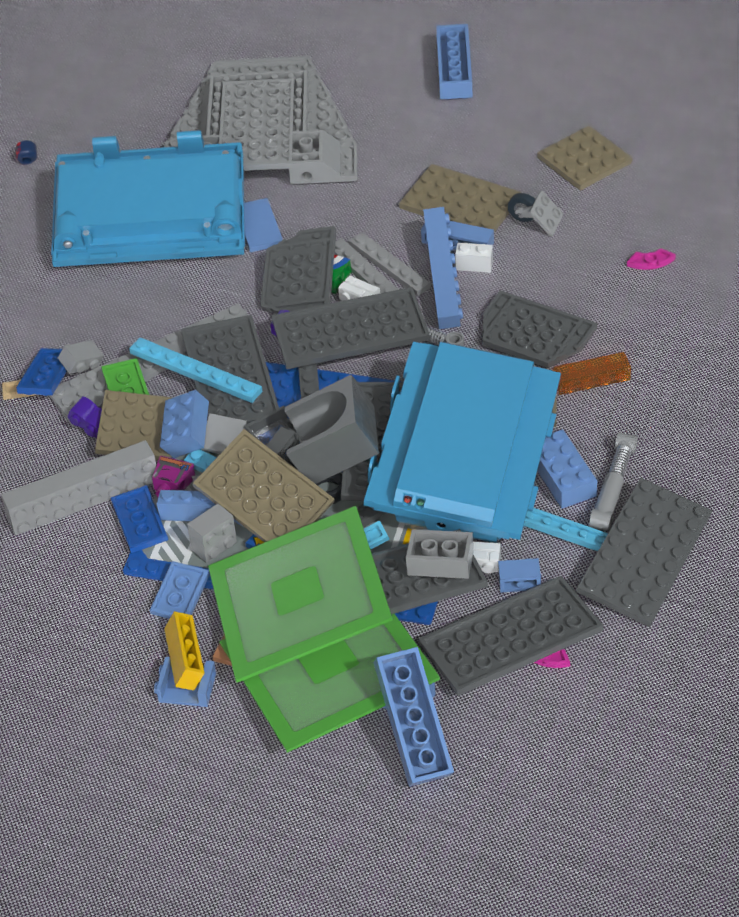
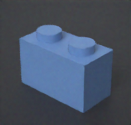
(519, 575)

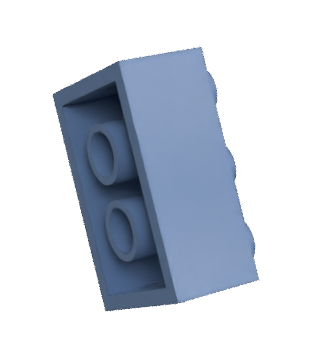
(184, 424)

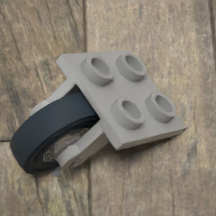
(540, 208)

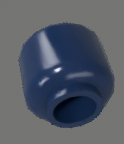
(26, 152)

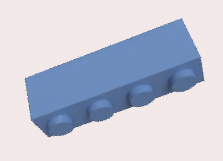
(465, 234)
(182, 505)

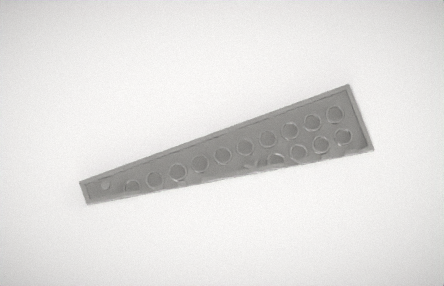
(93, 384)

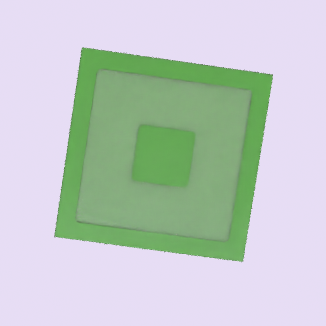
(298, 594)
(328, 685)

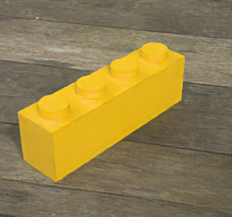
(184, 651)

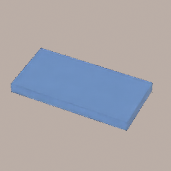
(260, 225)

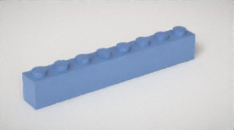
(441, 268)

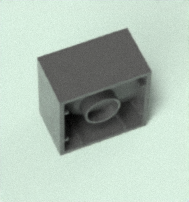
(333, 430)

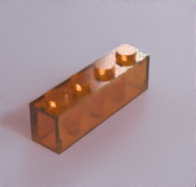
(593, 373)

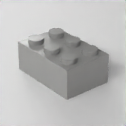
(440, 553)

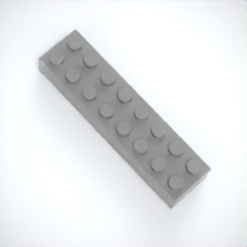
(79, 487)

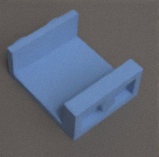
(168, 693)

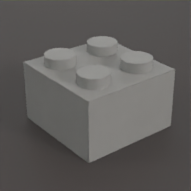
(212, 533)

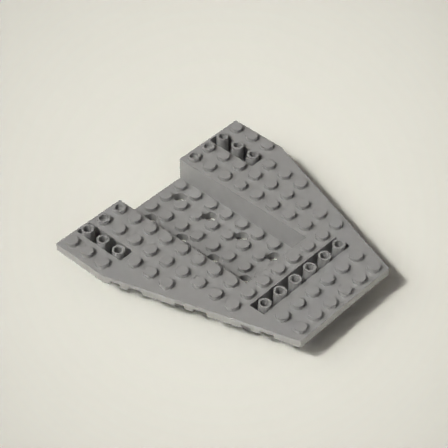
(280, 99)

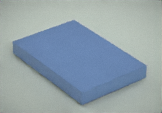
(179, 590)

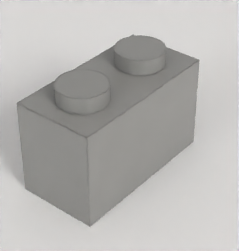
(80, 356)

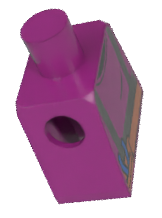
(172, 474)

